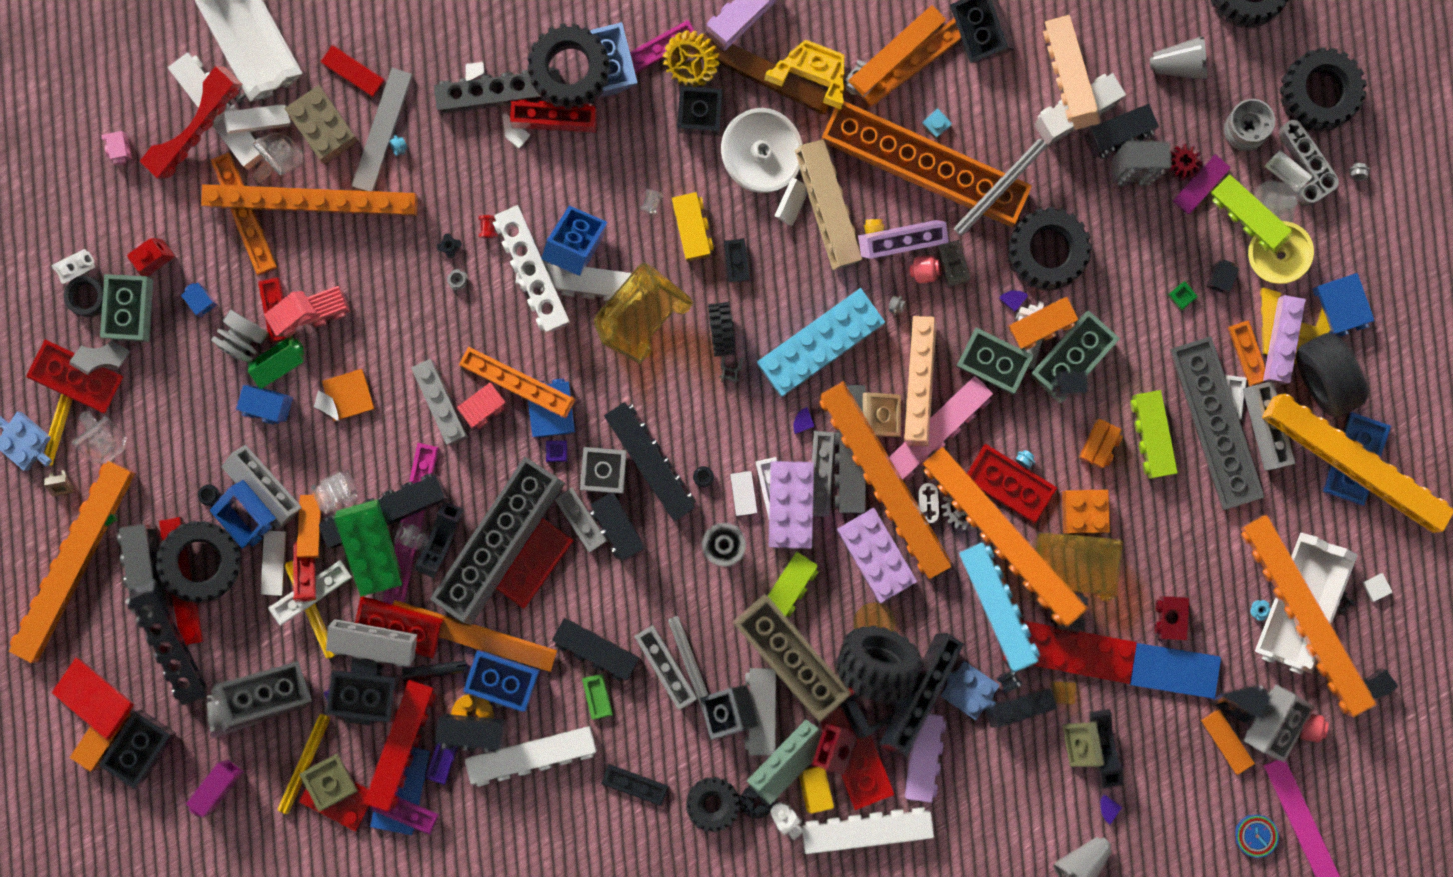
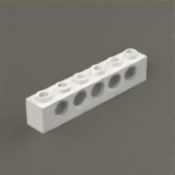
(514, 218)

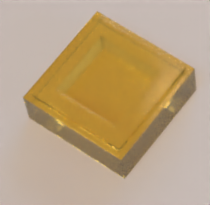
(1064, 692)

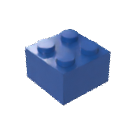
(264, 403)

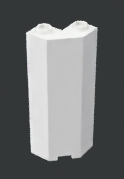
(251, 45)
(1326, 574)

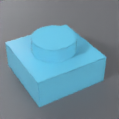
(936, 123)

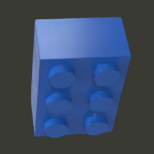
(574, 240)
(501, 680)

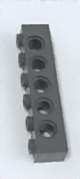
(488, 99)

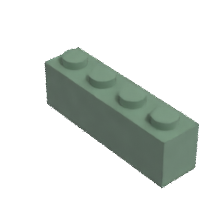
(786, 762)

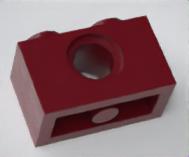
(1178, 629)
(834, 749)

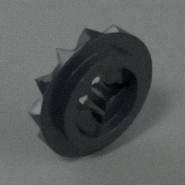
(747, 805)

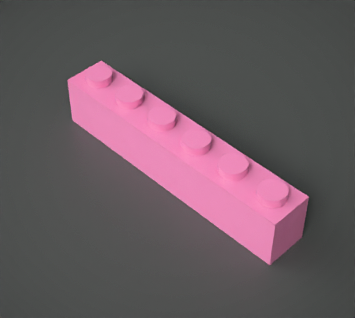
(943, 424)

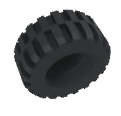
(1248, 12)
(559, 40)
(1341, 70)
(1069, 229)
(198, 532)
(878, 664)

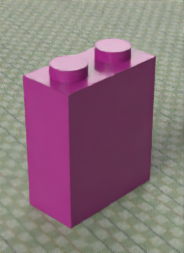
(214, 788)

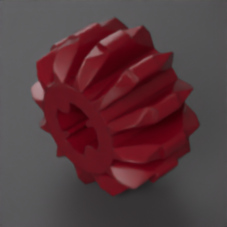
(1189, 156)

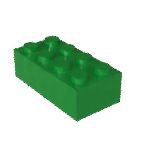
(368, 548)

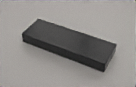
(634, 784)

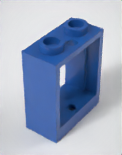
(233, 523)

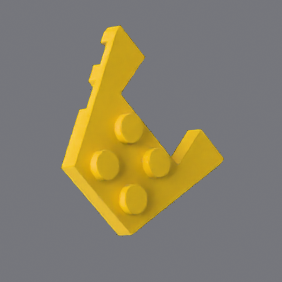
(815, 64)
(1268, 311)

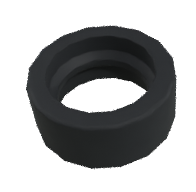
(69, 296)

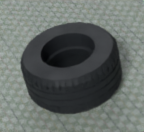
(1332, 375)

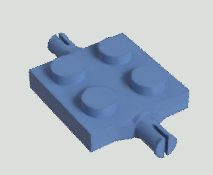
(23, 441)
(969, 690)

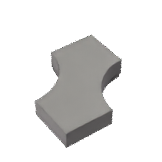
(89, 359)

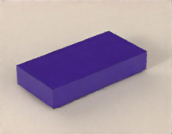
(441, 764)

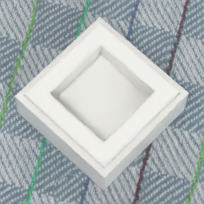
(1377, 587)

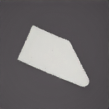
(474, 70)
(515, 135)
(326, 404)

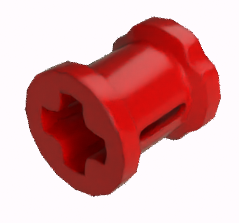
(487, 226)

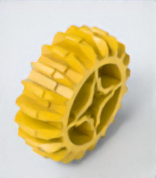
(696, 74)

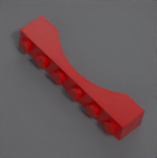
(216, 93)

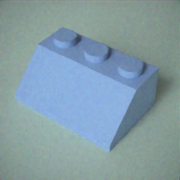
(621, 67)

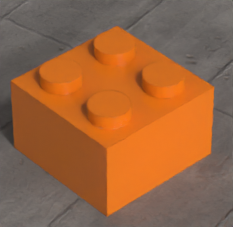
(1085, 511)

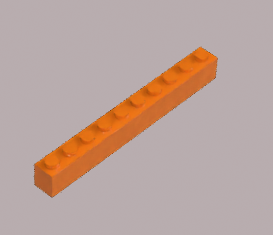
(309, 200)
(886, 480)
(1004, 537)
(71, 562)
(1308, 616)

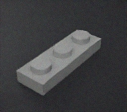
(580, 519)

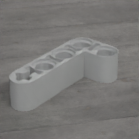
(1304, 161)

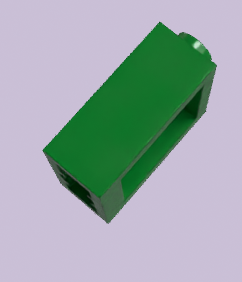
(276, 361)

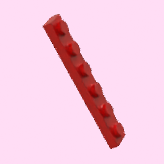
(185, 612)

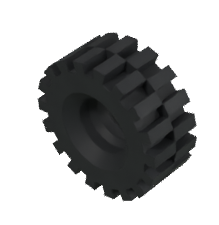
(721, 329)
(717, 820)

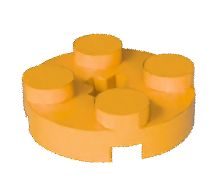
(471, 702)

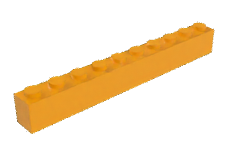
(1358, 463)

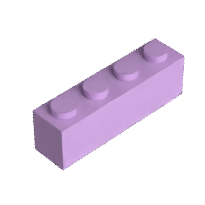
(735, 20)
(903, 239)
(1284, 340)
(923, 760)

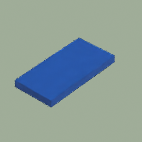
(1373, 437)
(1175, 670)
(411, 792)

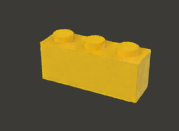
(692, 226)

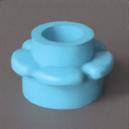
(398, 145)
(1025, 459)
(1261, 616)

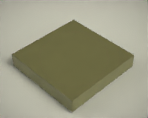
(1082, 744)
(328, 782)

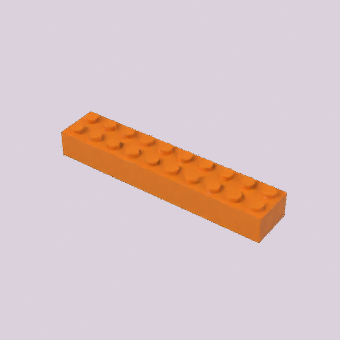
(922, 161)

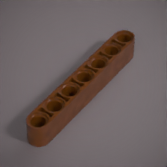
(755, 68)

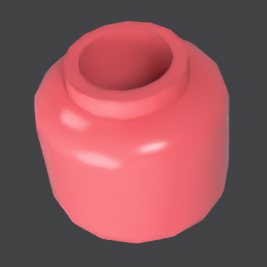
(925, 269)
(1314, 729)

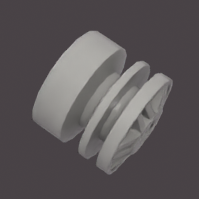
(1254, 114)
(239, 336)

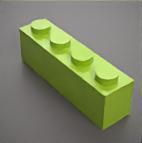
(1251, 213)
(1154, 434)
(792, 583)

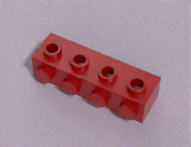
(547, 117)

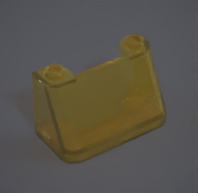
(639, 311)
(1083, 562)

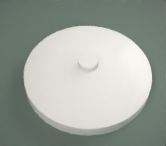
(761, 150)

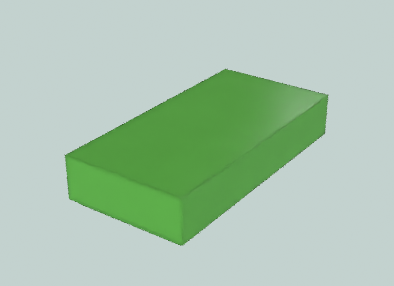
(597, 696)

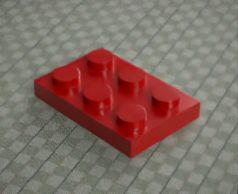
(347, 812)

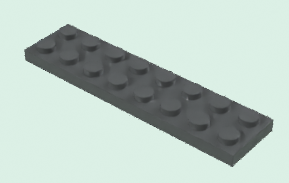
(1216, 423)

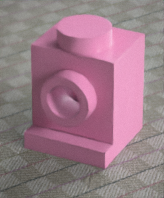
(117, 147)

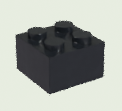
(699, 111)
(729, 712)

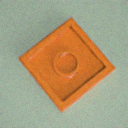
(349, 394)

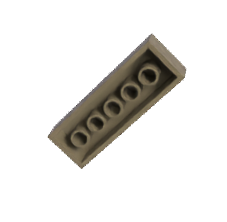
(791, 657)

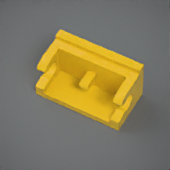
(815, 789)

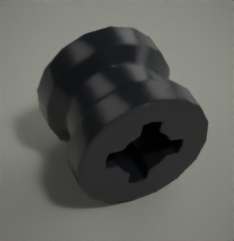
(1009, 681)

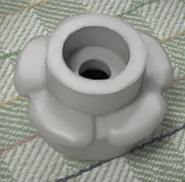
(1359, 172)
(451, 279)
(896, 305)

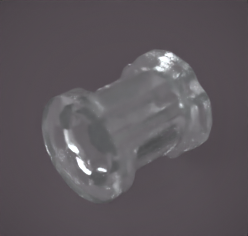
(651, 202)

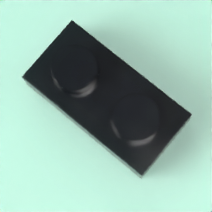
(736, 260)

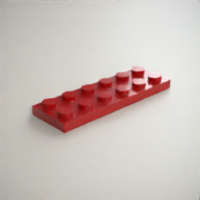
(1082, 653)
(864, 773)

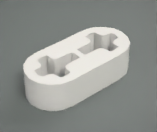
(934, 503)

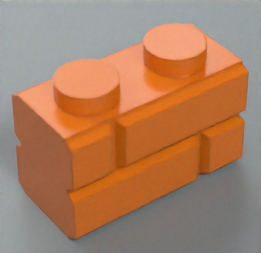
(1101, 443)

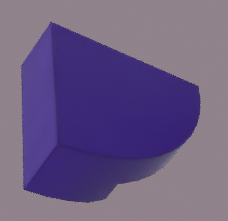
(1013, 299)
(802, 421)
(1109, 809)

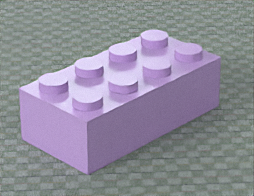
(791, 504)
(876, 555)

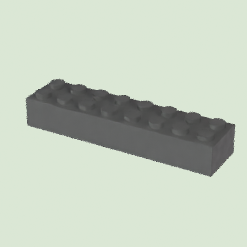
(497, 541)

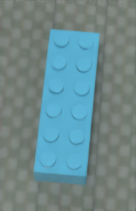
(820, 342)
(998, 606)

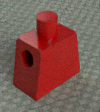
(149, 256)

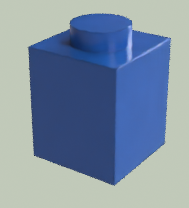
(198, 299)

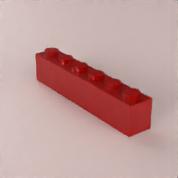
(399, 746)

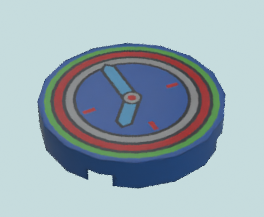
(1256, 835)

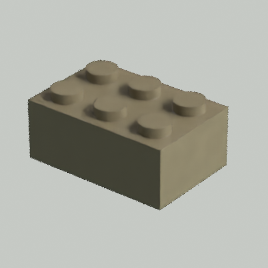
(321, 124)

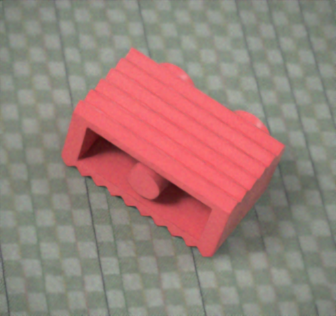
(328, 305)
(289, 314)
(482, 406)

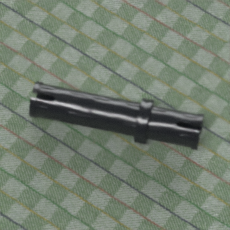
(426, 671)

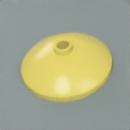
(1298, 257)

